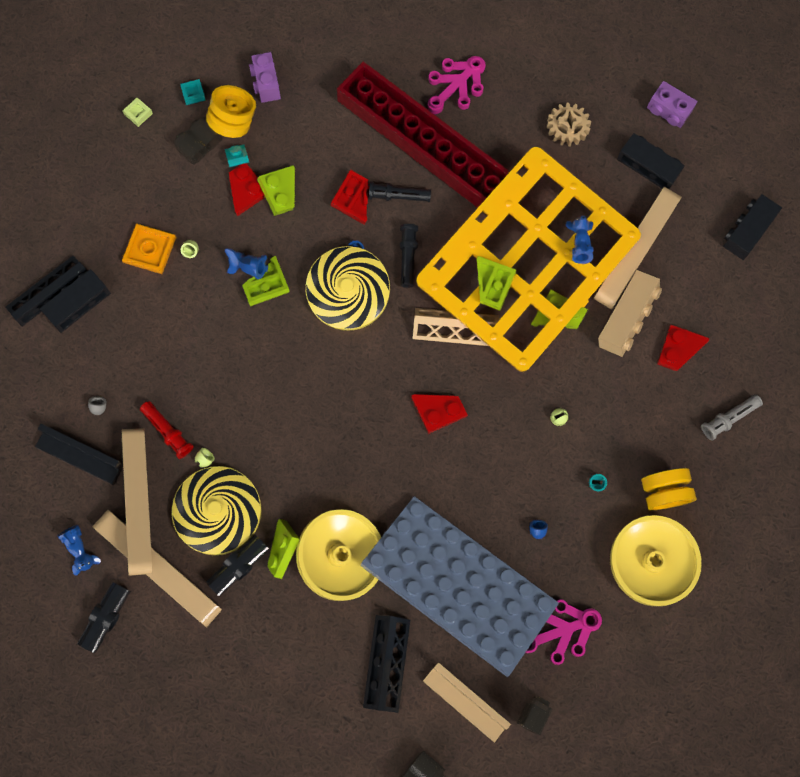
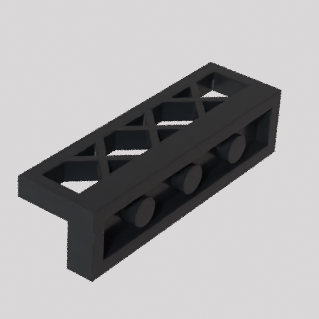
(32, 306)
(78, 455)
(382, 663)

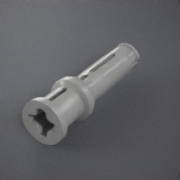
(724, 422)

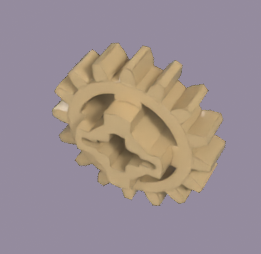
(561, 128)

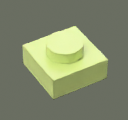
(137, 112)

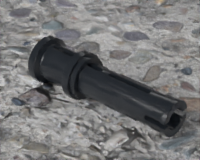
(424, 194)
(408, 246)

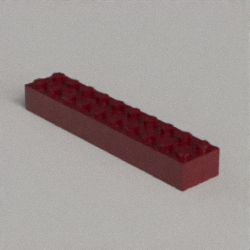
(420, 134)

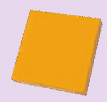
(149, 248)

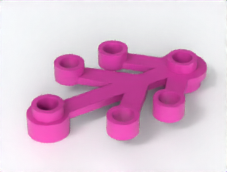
(457, 81)
(566, 629)

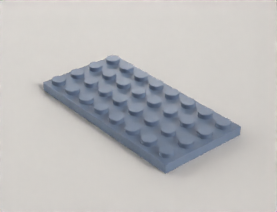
(460, 586)

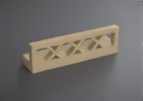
(444, 318)
(466, 702)

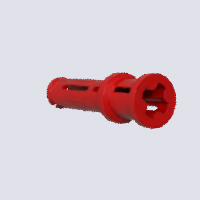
(171, 436)

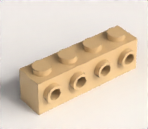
(629, 313)

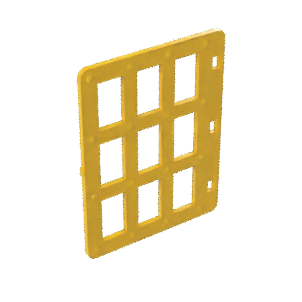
(497, 206)

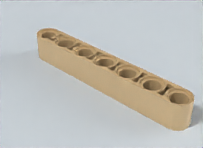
(649, 229)
(136, 502)
(162, 572)

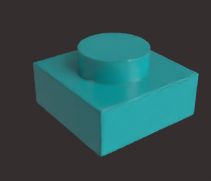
(192, 92)
(236, 155)

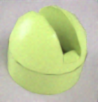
(189, 251)
(562, 420)
(204, 457)

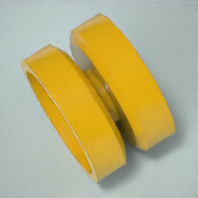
(230, 111)
(668, 489)

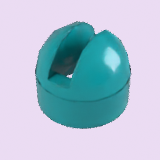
(596, 487)

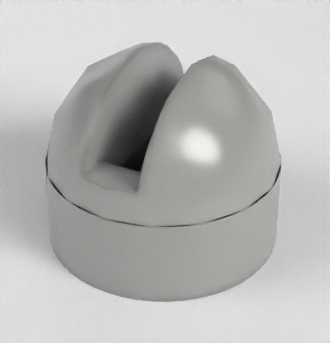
(97, 405)

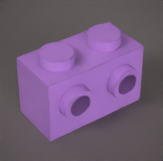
(266, 79)
(671, 104)

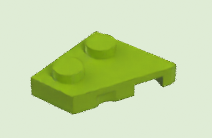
(279, 189)
(494, 282)
(268, 287)

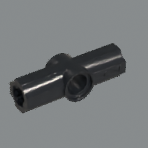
(237, 565)
(103, 617)

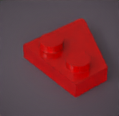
(244, 188)
(352, 197)
(680, 347)
(438, 410)

